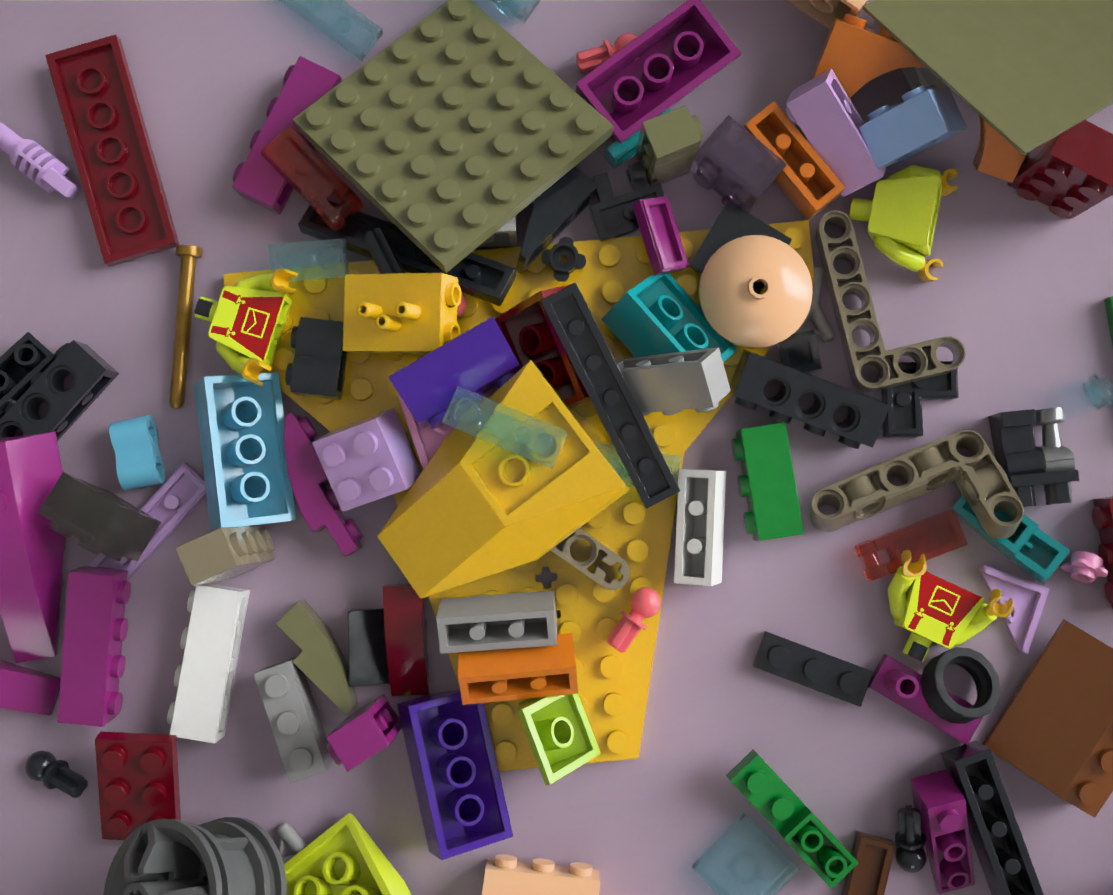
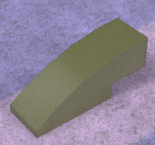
(320, 656)

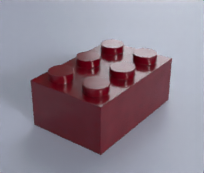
(1069, 171)

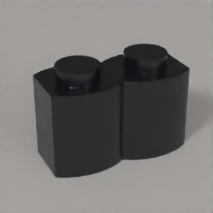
(318, 359)

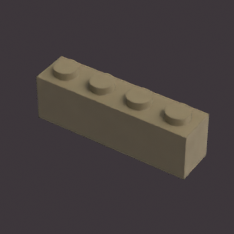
(225, 553)

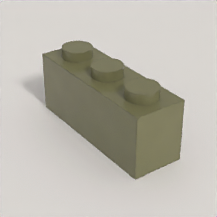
(669, 145)

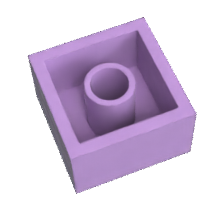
(368, 460)

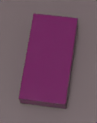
(660, 235)

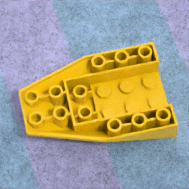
(492, 509)

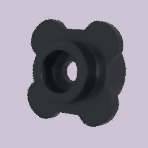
(574, 259)

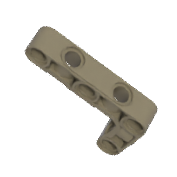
(923, 471)

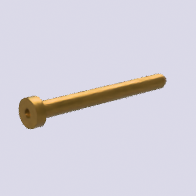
(183, 322)

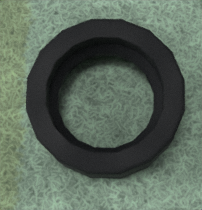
(983, 675)

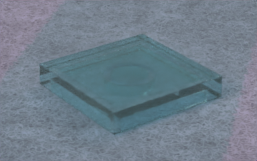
(745, 862)

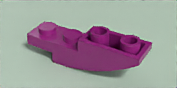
(308, 485)

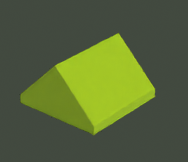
(558, 734)

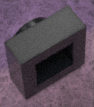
(801, 351)

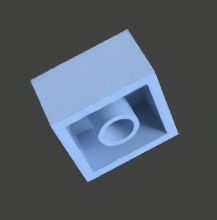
(911, 127)

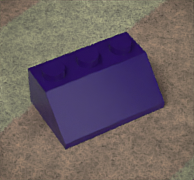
(471, 361)

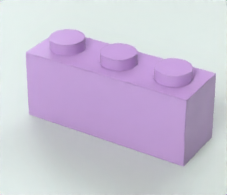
(833, 130)

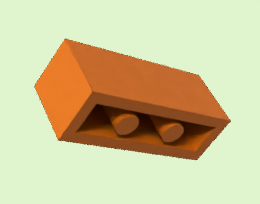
(806, 176)
(518, 672)

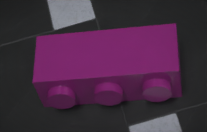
(364, 733)

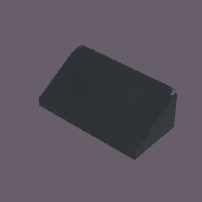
(367, 648)

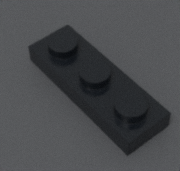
(812, 668)

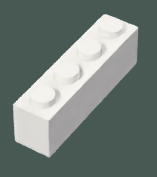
(208, 662)

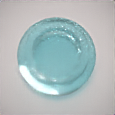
(1099, 391)

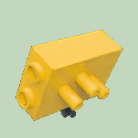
(396, 308)

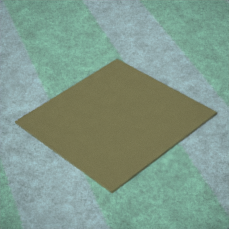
(1014, 62)

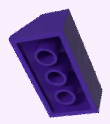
(454, 773)

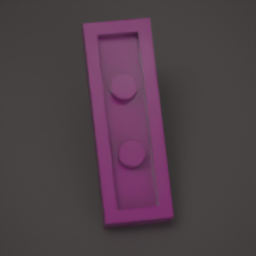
(904, 688)

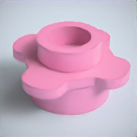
(1085, 567)

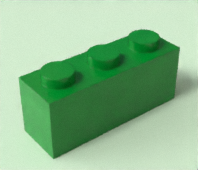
(767, 482)

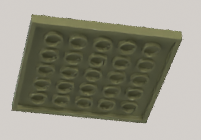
(453, 130)

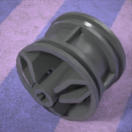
(167, 855)

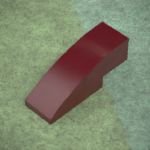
(406, 640)

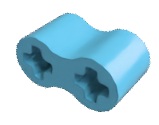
(137, 452)

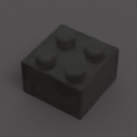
(98, 519)

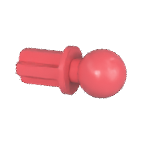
(592, 58)
(644, 604)

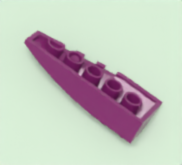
(28, 547)

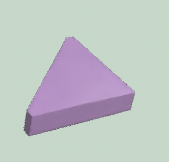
(1027, 604)

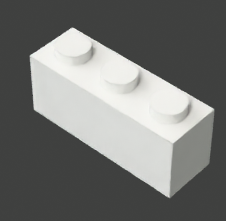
(700, 527)

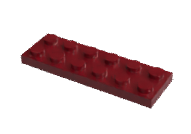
(112, 150)

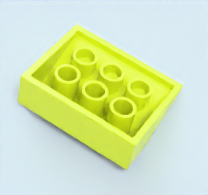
(343, 863)

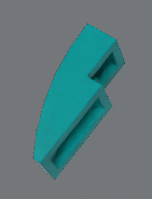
(1027, 547)

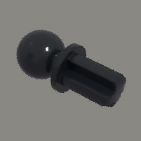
(55, 773)
(910, 839)

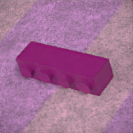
(256, 177)
(93, 646)

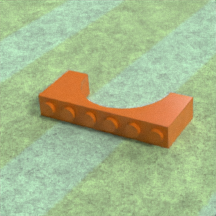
(864, 53)

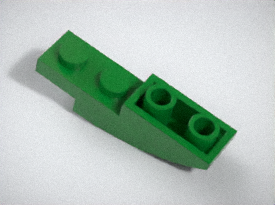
(792, 819)

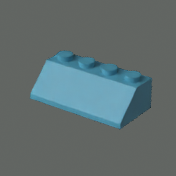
(243, 451)

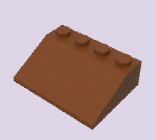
(1063, 720)

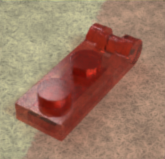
(311, 177)
(927, 537)

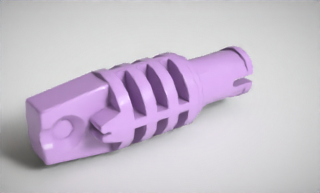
(37, 163)

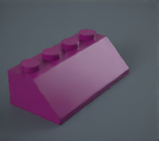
(671, 63)

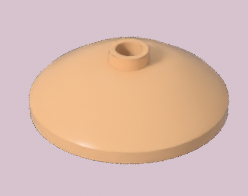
(738, 311)

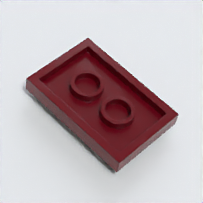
(136, 781)

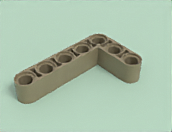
(865, 318)

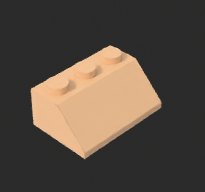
(541, 877)

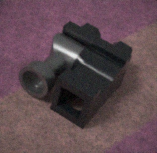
(1031, 464)

